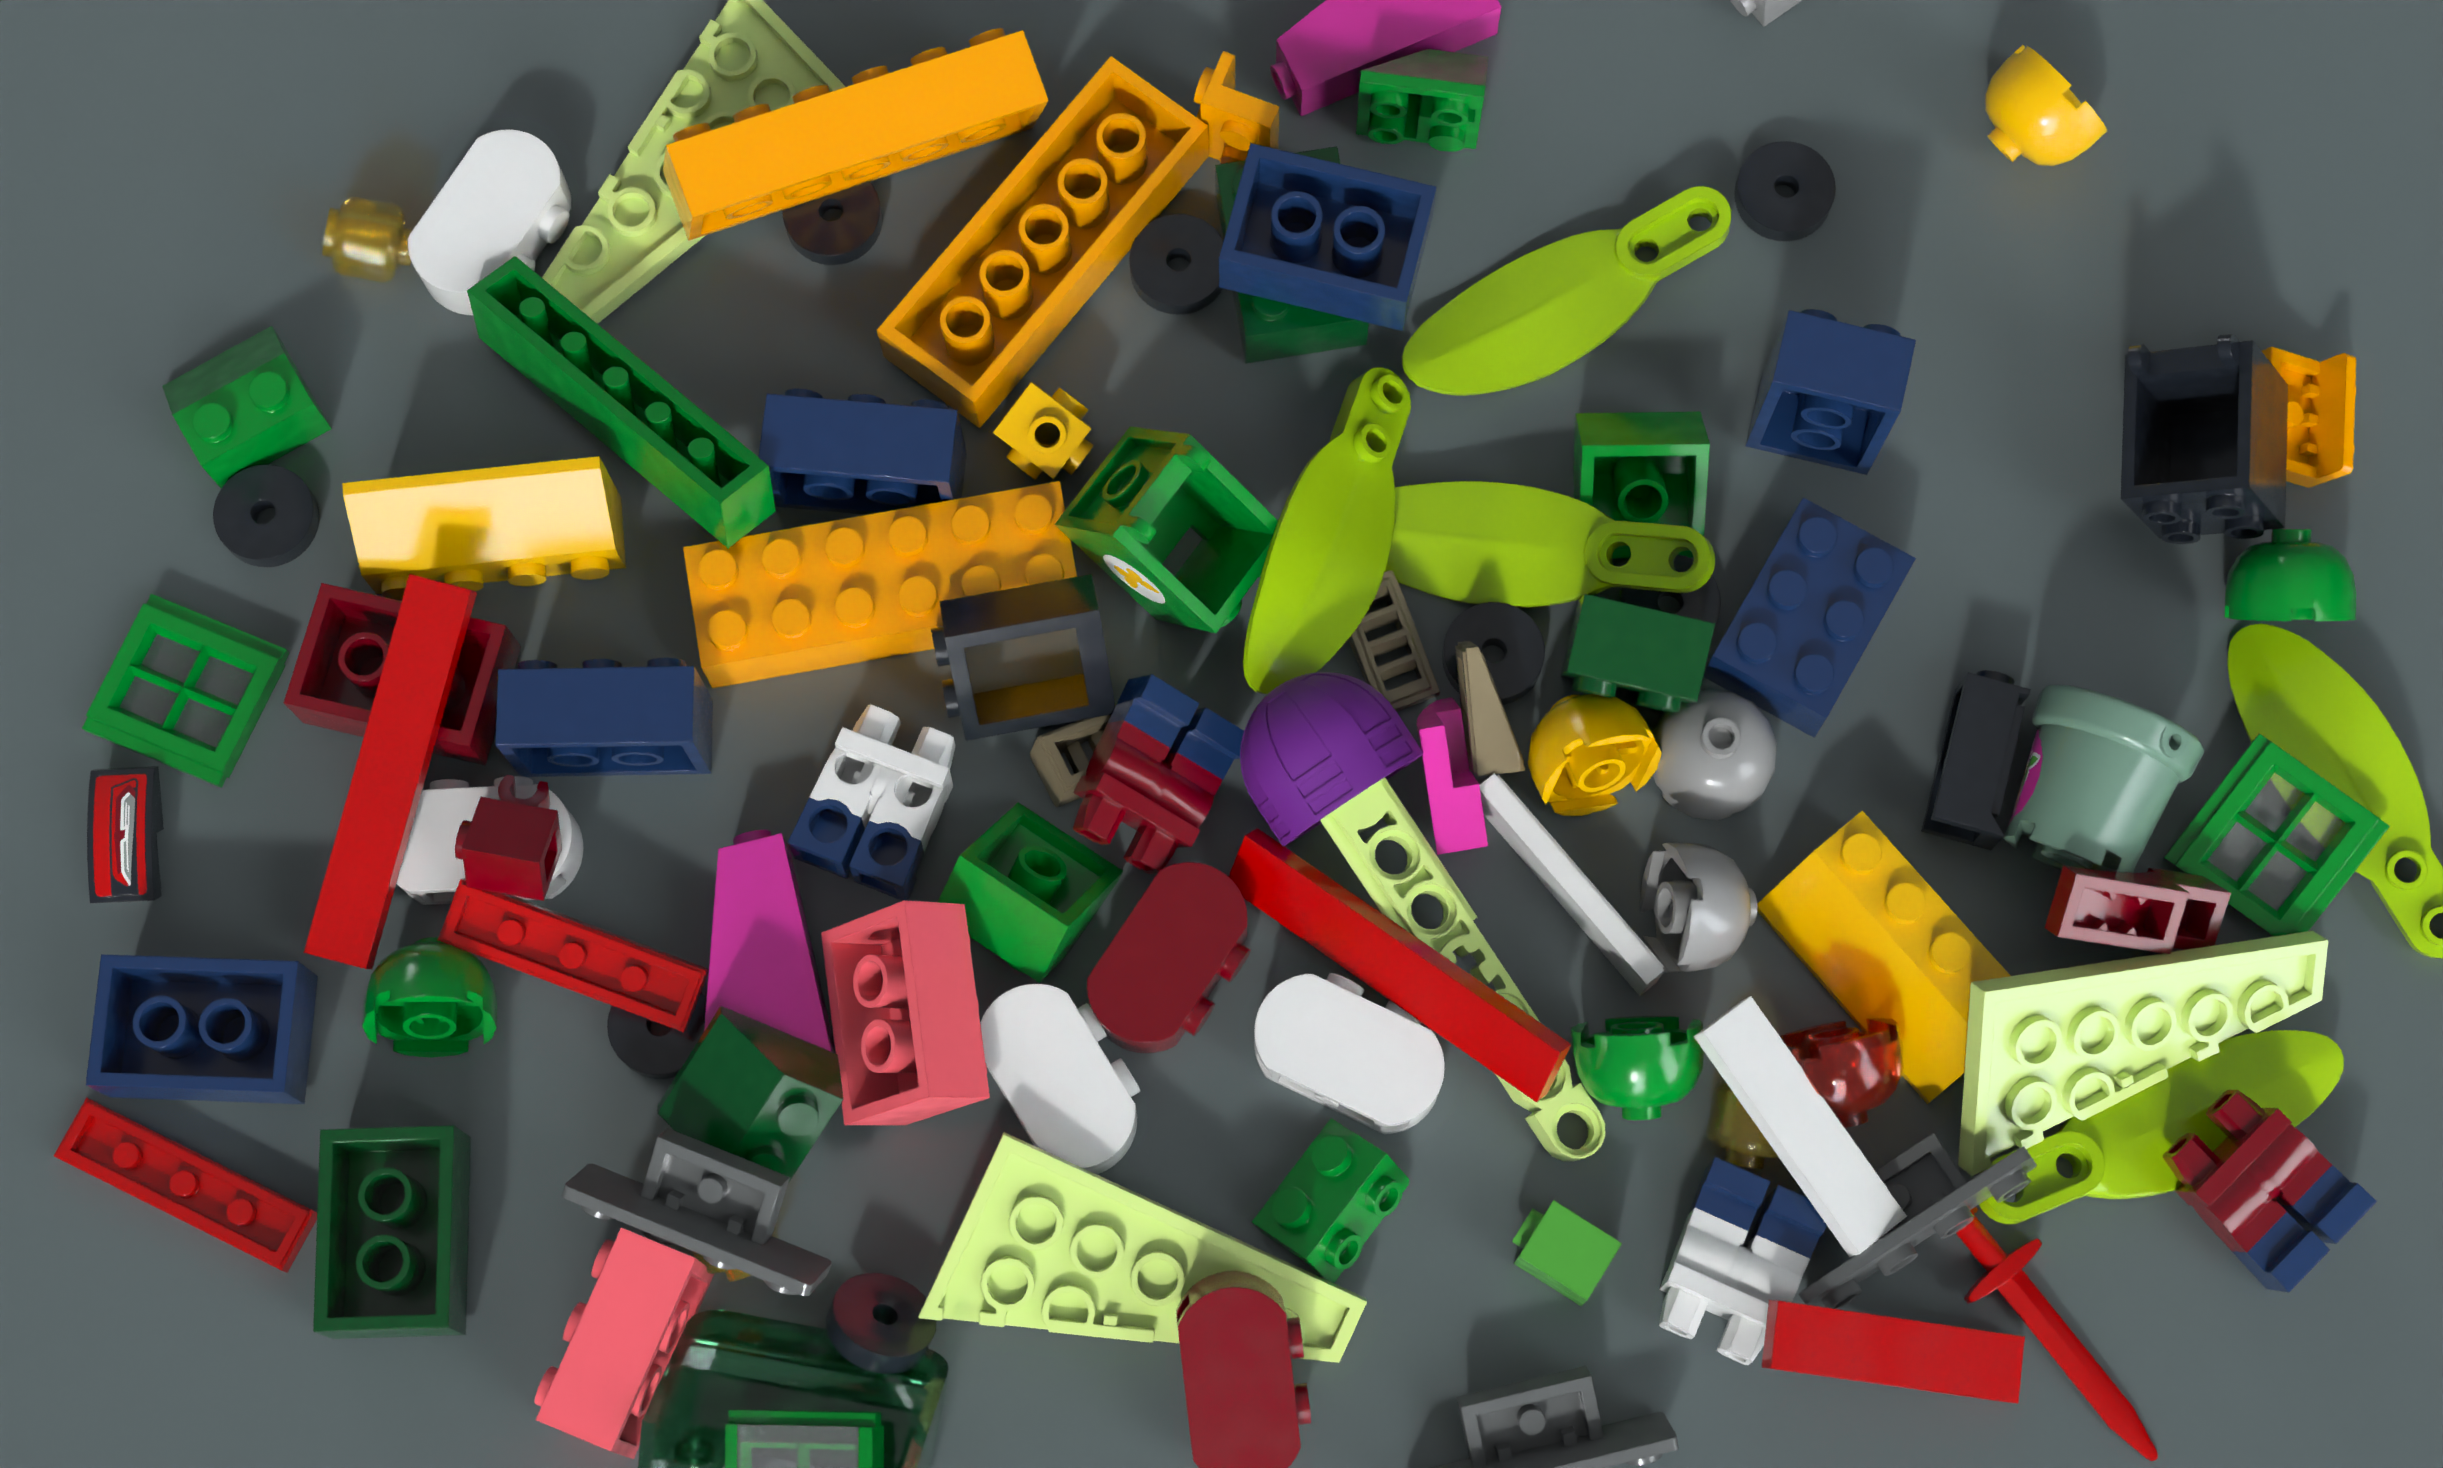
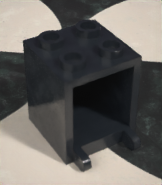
(2204, 441)

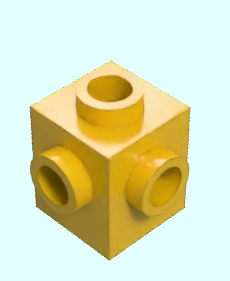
(1030, 411)

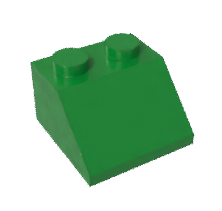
(245, 407)
(1643, 467)
(1029, 890)

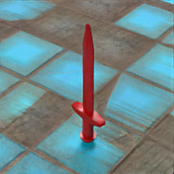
(2006, 1275)

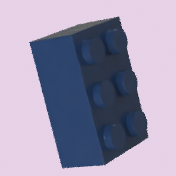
(1326, 236)
(1831, 391)
(860, 452)
(1809, 617)
(604, 719)
(202, 1029)

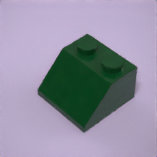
(754, 1092)

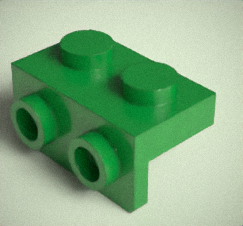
(1332, 1200)

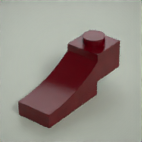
(2138, 909)

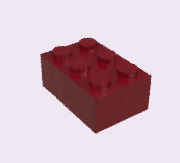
(345, 659)

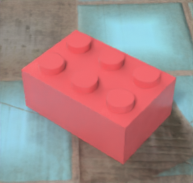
(905, 1013)
(621, 1341)

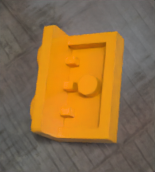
(1233, 116)
(2318, 415)

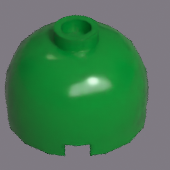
(2290, 581)
(430, 1000)
(1638, 1063)

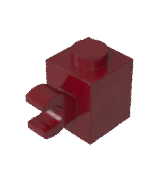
(511, 843)

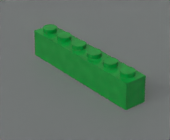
(622, 401)

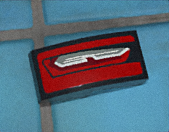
(122, 834)

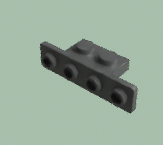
(1934, 1200)
(707, 1205)
(1555, 1425)

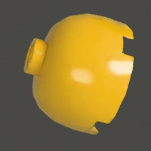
(2038, 112)
(1588, 751)

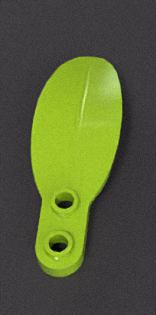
(1558, 300)
(1330, 539)
(1530, 546)
(2336, 730)
(2124, 1145)

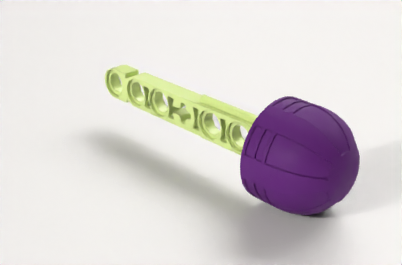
(1324, 756)

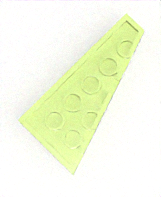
(635, 226)
(2109, 1029)
(1102, 1261)

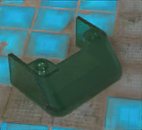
(774, 1364)

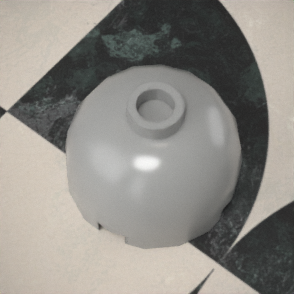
(1714, 755)
(1697, 906)

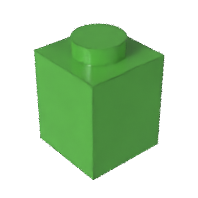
(1564, 1251)

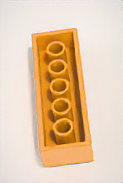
(853, 132)
(1044, 241)
(865, 581)

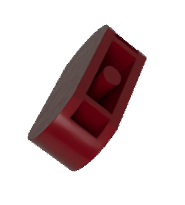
(1170, 958)
(1241, 1373)

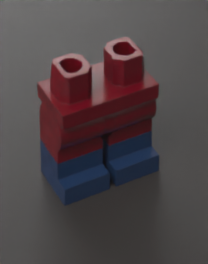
(1155, 772)
(2266, 1191)

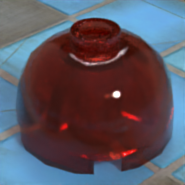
(1849, 1066)

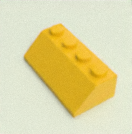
(488, 525)
(1884, 947)

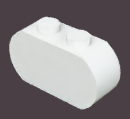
(495, 206)
(429, 863)
(1349, 1052)
(1059, 1077)

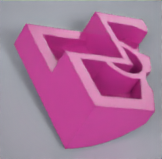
(1450, 785)

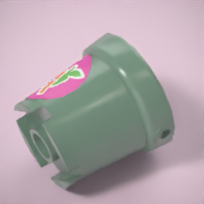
(2097, 779)

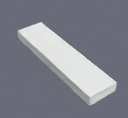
(1569, 885)
(1800, 1127)

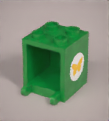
(1142, 507)

